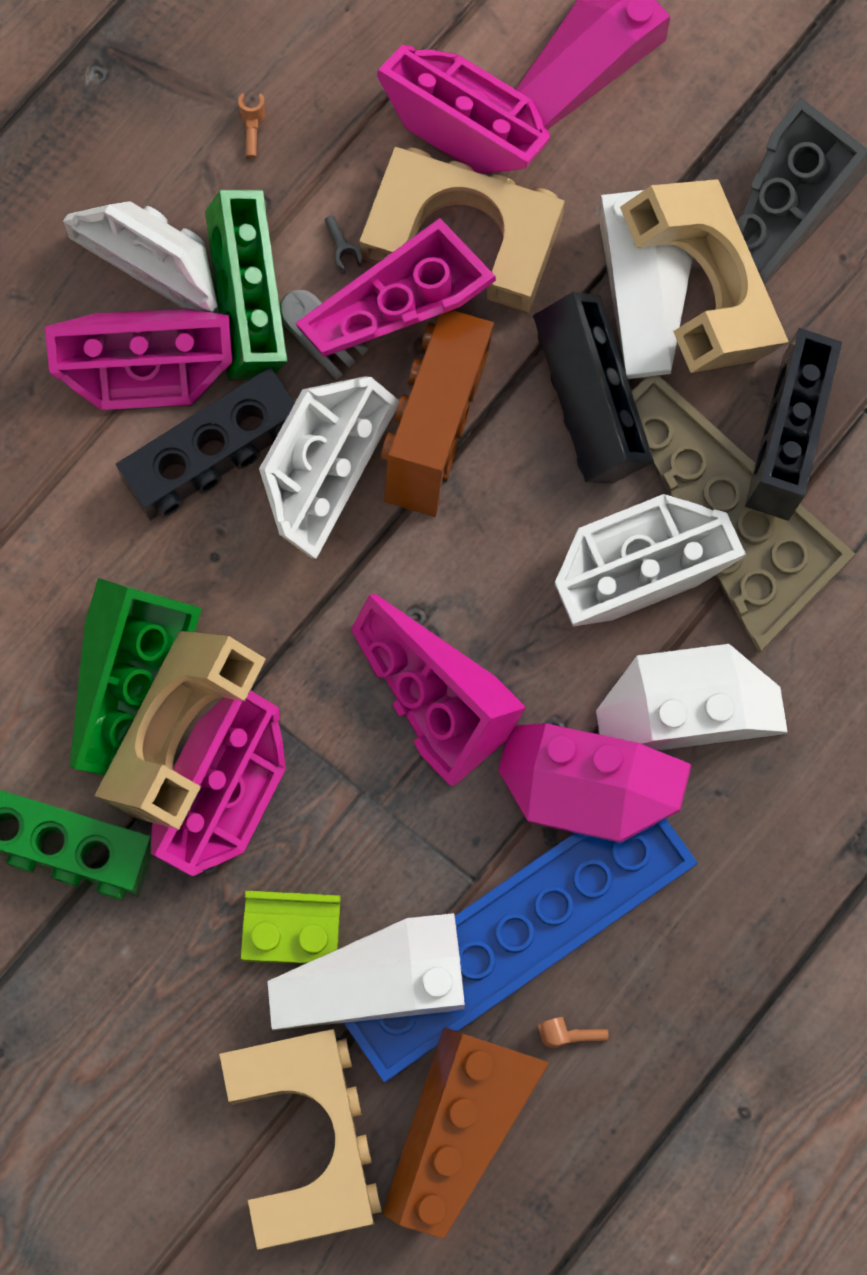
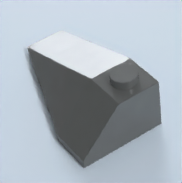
(799, 185)

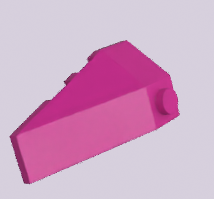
(591, 51)
(408, 286)
(447, 697)

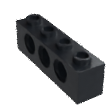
(793, 424)
(182, 445)

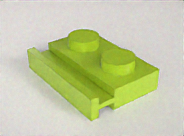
(289, 927)

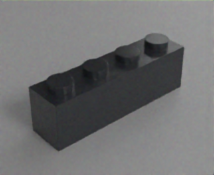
(592, 388)

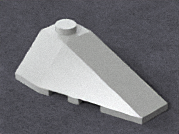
(384, 975)

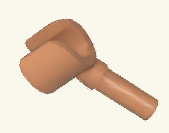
(251, 118)
(555, 1034)

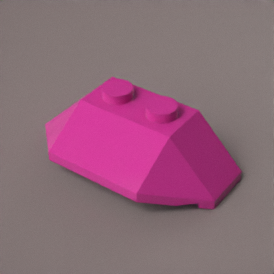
(463, 110)
(140, 356)
(238, 764)
(591, 781)

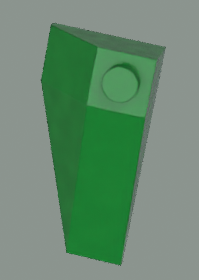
(121, 655)

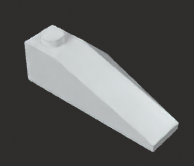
(645, 290)

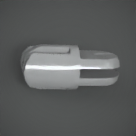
(296, 306)

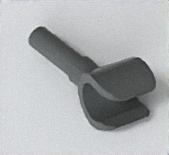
(341, 244)

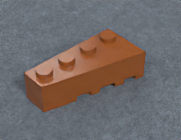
(436, 410)
(457, 1128)

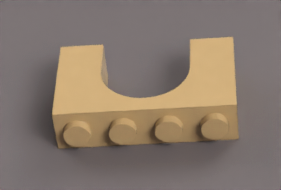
(421, 185)
(702, 223)
(192, 675)
(340, 1196)

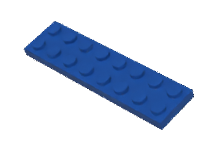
(530, 928)

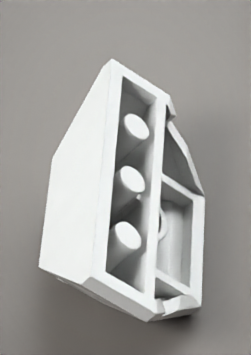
(148, 250)
(323, 456)
(644, 558)
(692, 700)

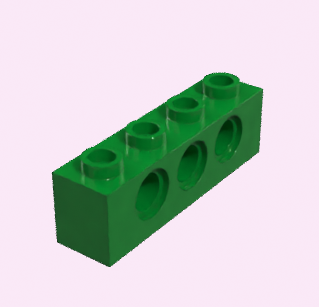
(246, 281)
(127, 848)

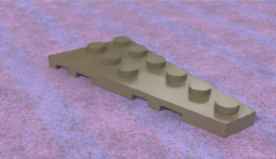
(783, 558)

